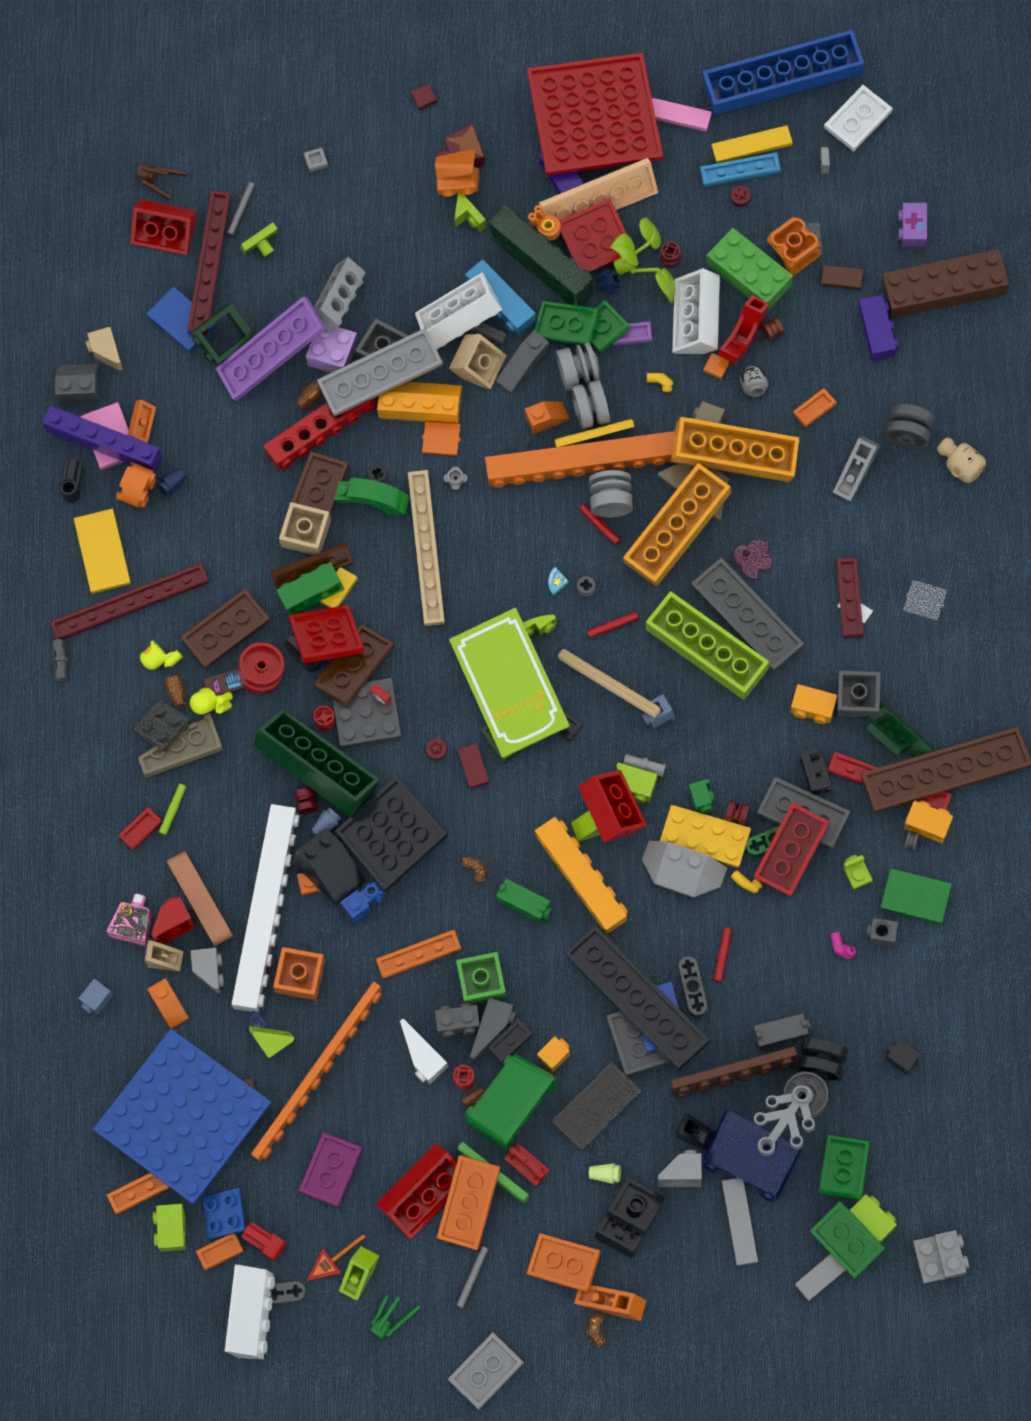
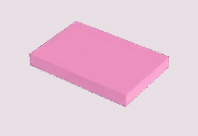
(112, 418)

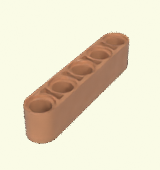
(199, 898)

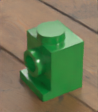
(701, 796)

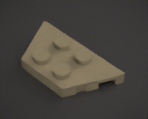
(678, 473)

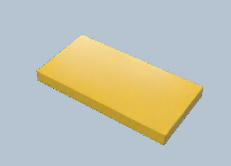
(102, 551)

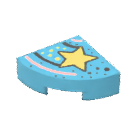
(556, 581)

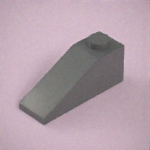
(523, 361)
(493, 1024)

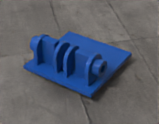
(224, 1213)

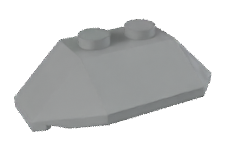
(682, 869)

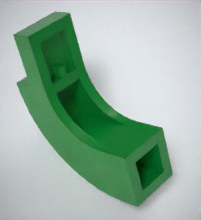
(373, 493)

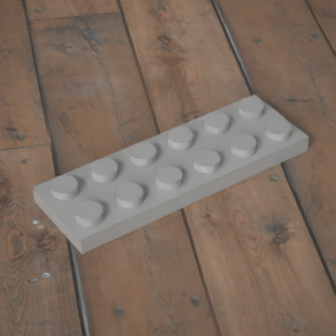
(380, 372)

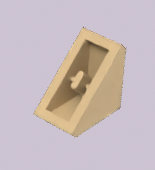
(163, 957)

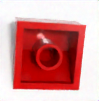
(172, 921)

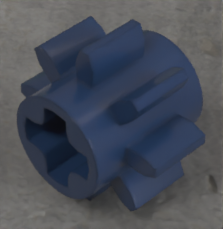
(608, 281)

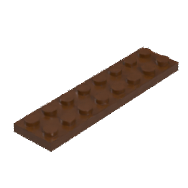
(946, 769)

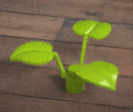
(625, 247)

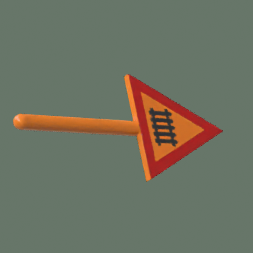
(325, 1265)

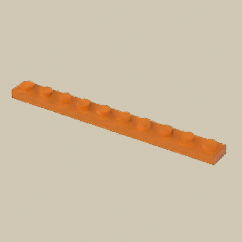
(313, 1079)

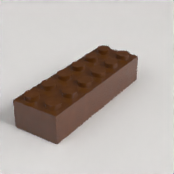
(945, 283)

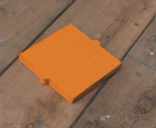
(441, 438)

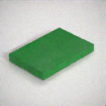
(566, 323)
(916, 896)
(844, 1167)
(847, 1239)

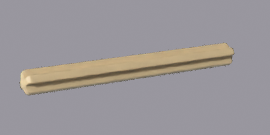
(609, 683)

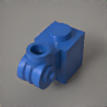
(358, 903)

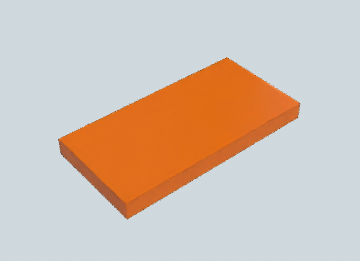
(468, 1202)

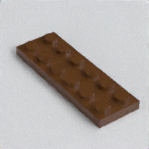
(740, 1070)

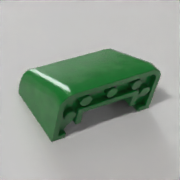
(510, 1100)

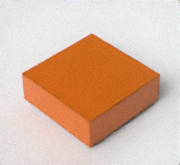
(716, 366)

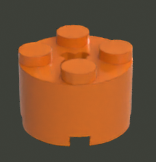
(136, 484)

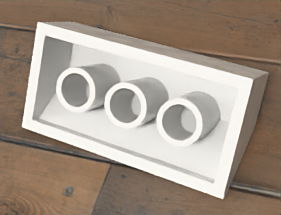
(459, 310)
(696, 313)
(249, 1312)

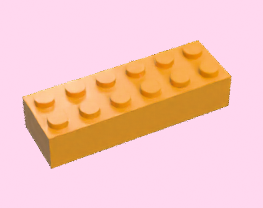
(735, 449)
(677, 525)

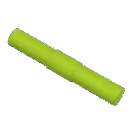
(173, 807)

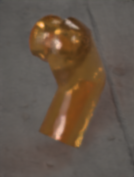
(473, 1097)

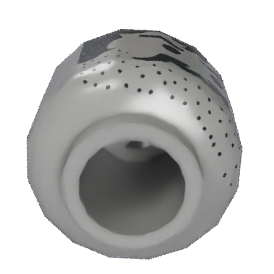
(754, 381)

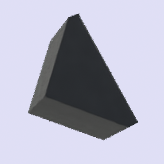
(694, 1132)

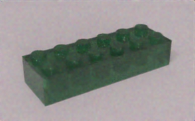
(541, 257)

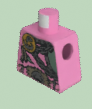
(131, 922)

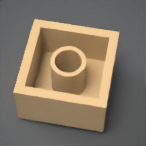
(305, 529)

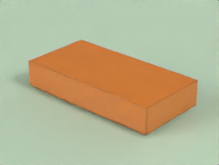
(814, 408)
(219, 1251)

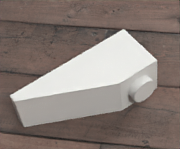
(425, 1059)

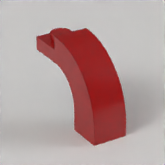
(745, 330)

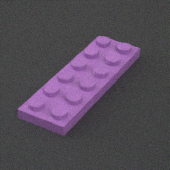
(270, 348)

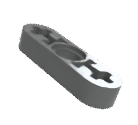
(690, 1002)

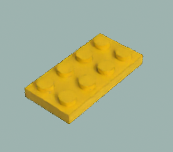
(706, 835)

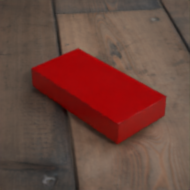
(140, 829)

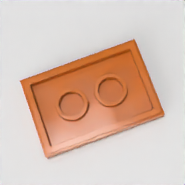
(563, 1262)

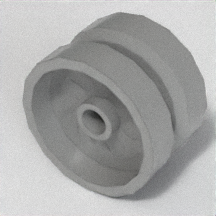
(590, 404)

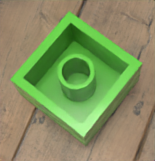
(481, 978)

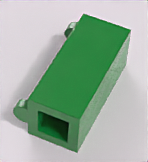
(524, 901)

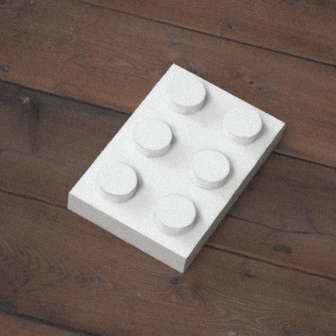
(858, 118)

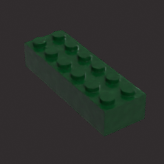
(316, 762)

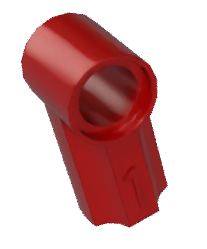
(267, 1243)

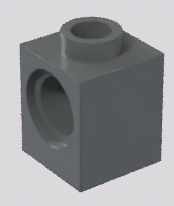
(889, 926)

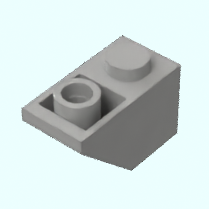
(206, 967)

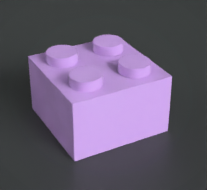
(332, 350)

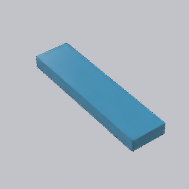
(740, 169)

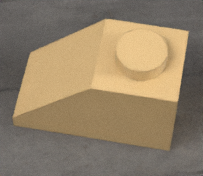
(104, 347)

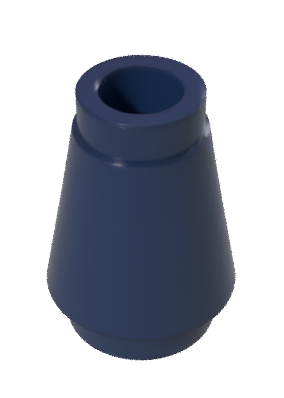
(170, 482)

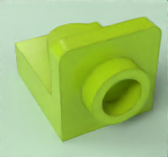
(856, 871)

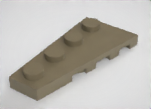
(192, 744)

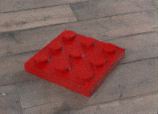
(591, 235)
(326, 634)

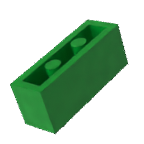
(310, 589)

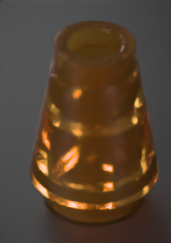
(309, 395)
(175, 689)

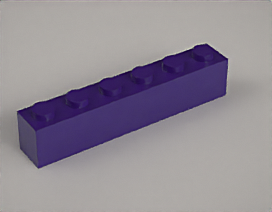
(101, 438)

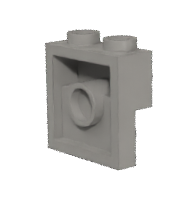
(940, 1257)

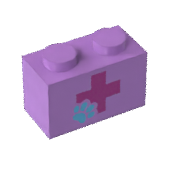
(913, 225)

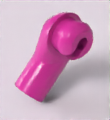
(841, 949)

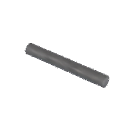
(240, 209)
(472, 1277)

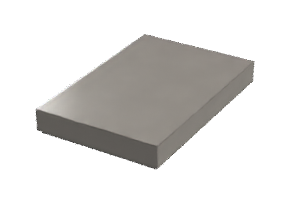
(485, 1371)

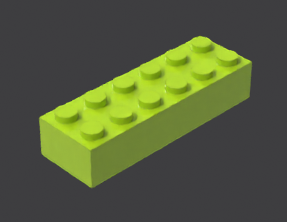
(707, 645)

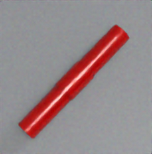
(599, 524)
(616, 623)
(722, 955)

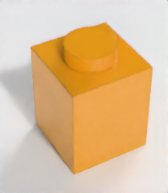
(554, 1053)

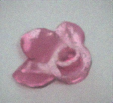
(756, 559)

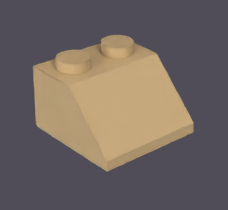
(477, 360)

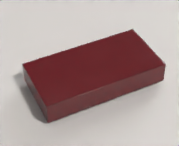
(473, 766)

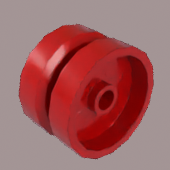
(261, 668)

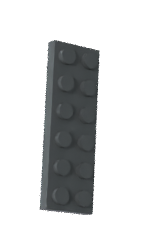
(747, 614)

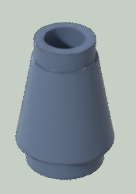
(327, 819)

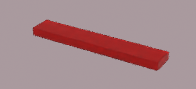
(851, 770)

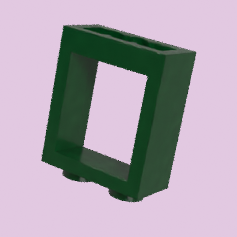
(238, 322)

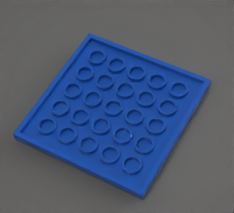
(182, 1116)

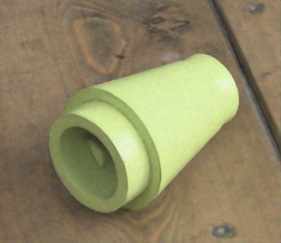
(606, 1173)

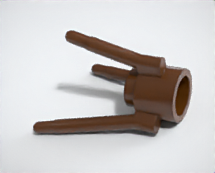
(149, 172)

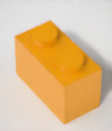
(813, 704)
(928, 821)

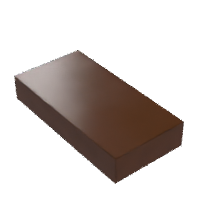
(842, 277)

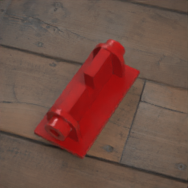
(526, 1164)

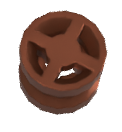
(772, 329)

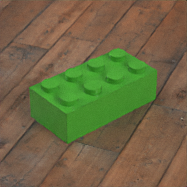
(749, 268)

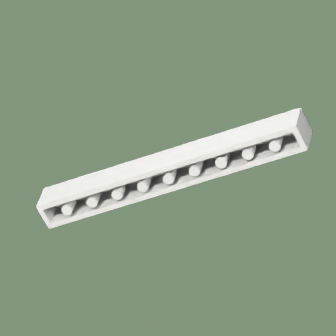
(264, 908)

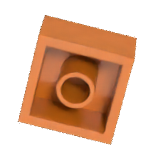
(299, 973)

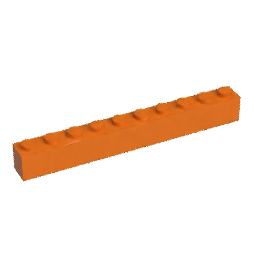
(579, 459)

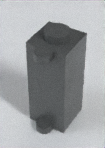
(781, 1031)

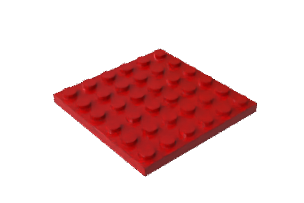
(594, 114)

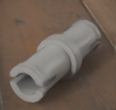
(645, 764)

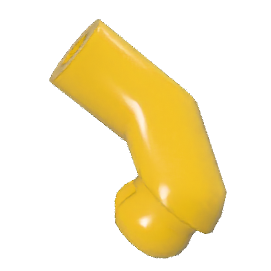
(662, 379)
(743, 882)

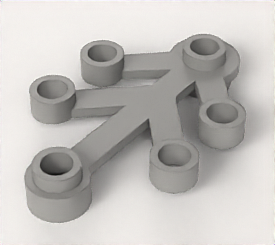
(785, 1118)

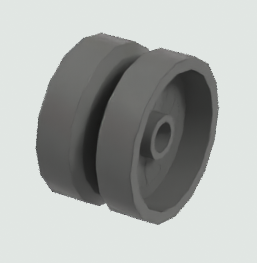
(910, 426)

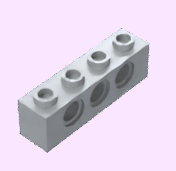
(339, 293)

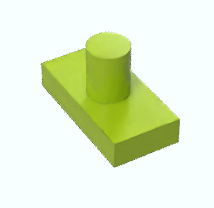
(260, 240)

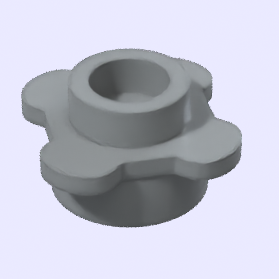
(455, 472)

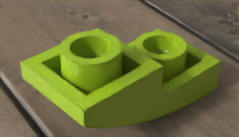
(541, 624)

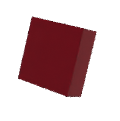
(423, 97)

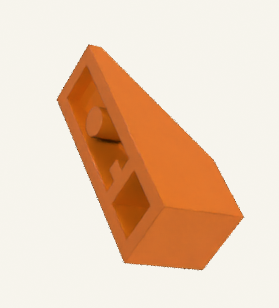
(612, 1302)

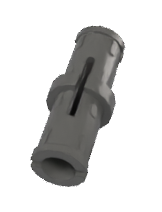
(59, 660)

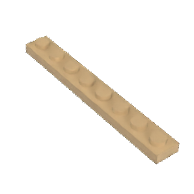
(426, 548)

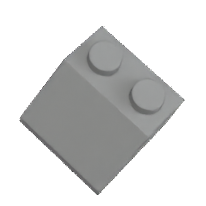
(682, 1171)

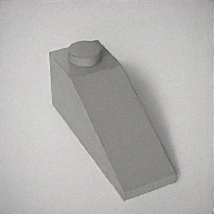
(856, 467)

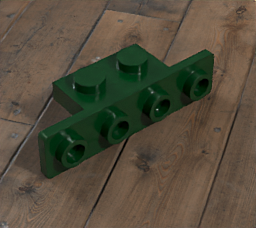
(896, 733)

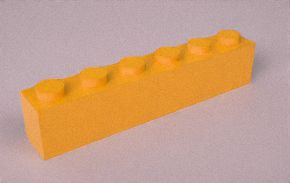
(581, 875)

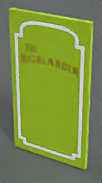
(509, 683)

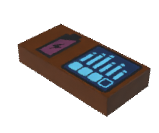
(224, 683)

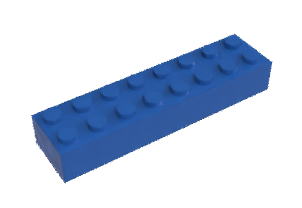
(783, 72)

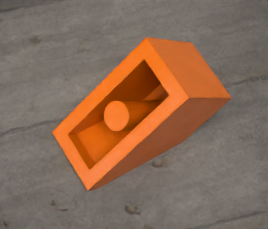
(545, 415)
(168, 1003)

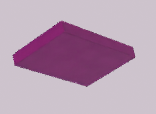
(330, 1169)

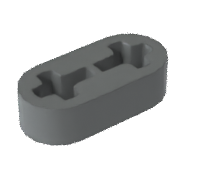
(288, 1298)

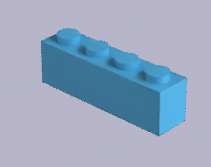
(514, 311)

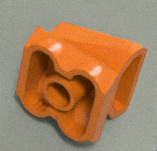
(456, 173)
(795, 245)

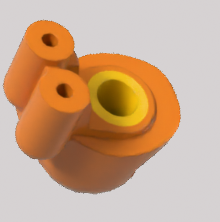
(545, 224)

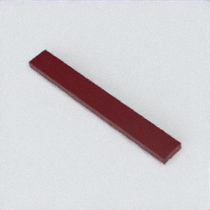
(209, 259)
(129, 602)

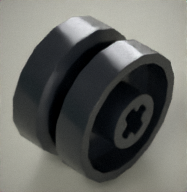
(822, 1058)

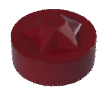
(740, 196)
(436, 749)

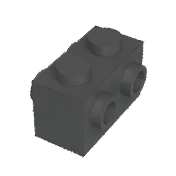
(457, 1020)

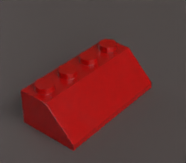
(420, 1192)

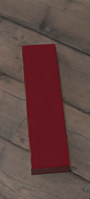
(849, 597)

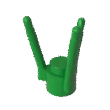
(380, 1325)

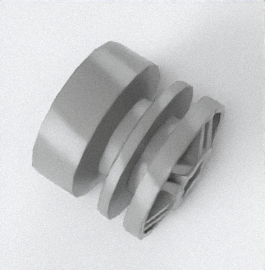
(577, 366)
(610, 493)

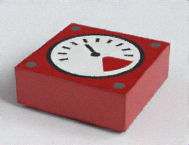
(380, 695)

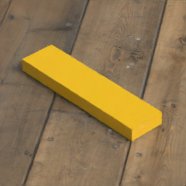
(752, 144)
(593, 433)

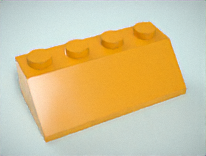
(421, 402)

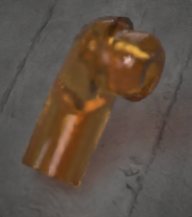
(477, 866)
(593, 1329)

